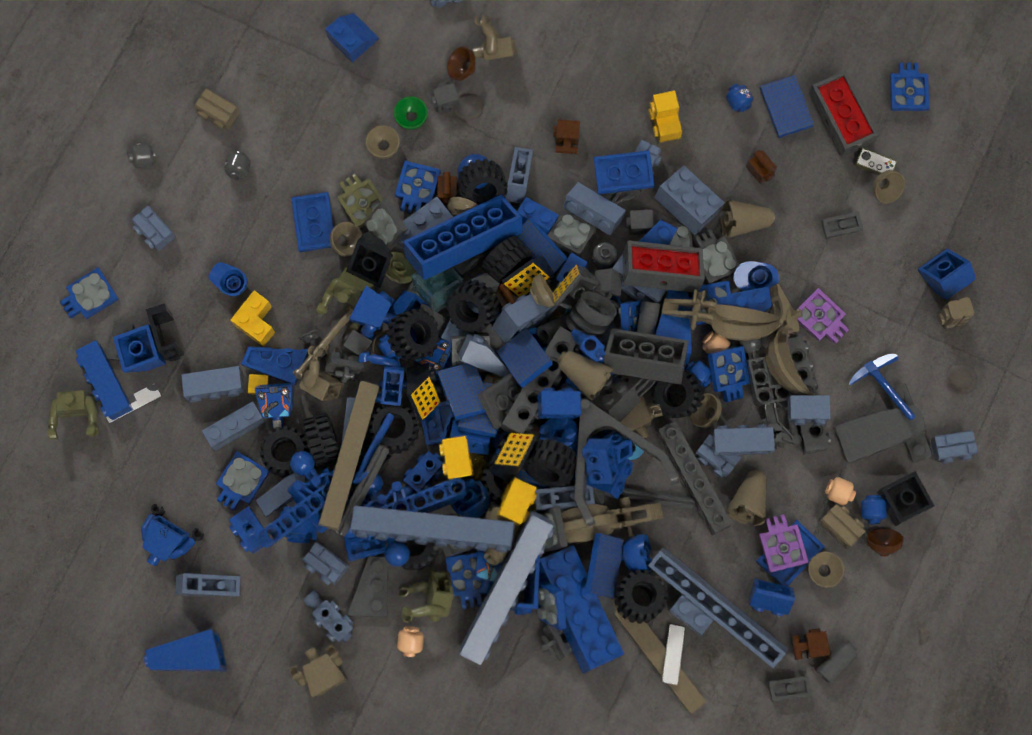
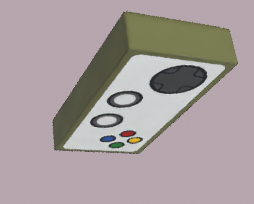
(874, 162)

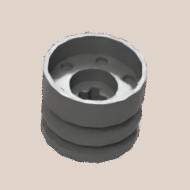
(591, 314)

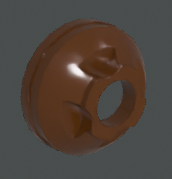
(458, 61)
(884, 541)

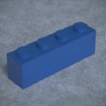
(104, 380)

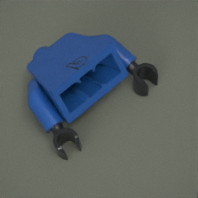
(164, 538)

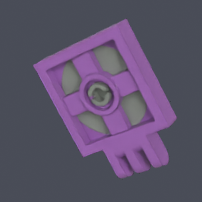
(822, 317)
(782, 545)

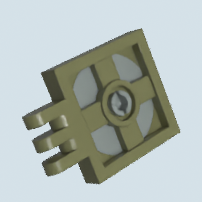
(359, 199)

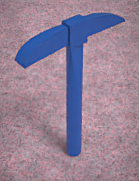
(871, 368)
(360, 475)

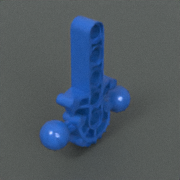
(302, 493)
(397, 552)

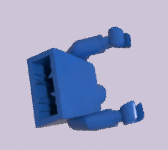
(372, 311)
(392, 379)

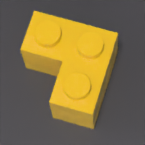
(664, 112)
(250, 316)
(456, 457)
(516, 501)

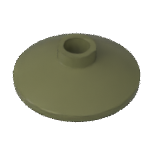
(400, 269)

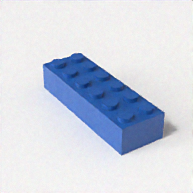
(462, 237)
(586, 622)

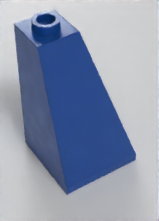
(676, 326)
(192, 653)

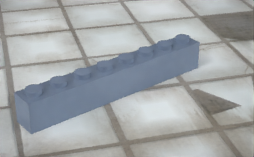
(432, 528)
(506, 587)
(718, 607)

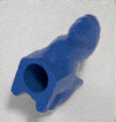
(589, 345)

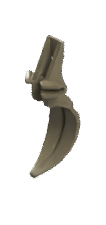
(726, 320)
(778, 353)
(606, 520)

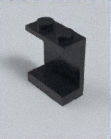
(159, 315)

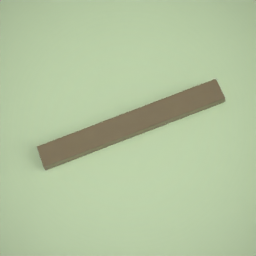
(348, 455)
(656, 653)

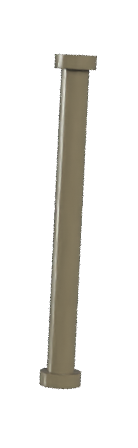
(299, 373)

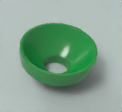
(409, 105)

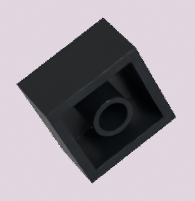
(906, 498)

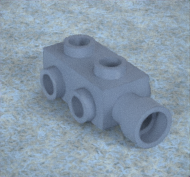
(331, 620)

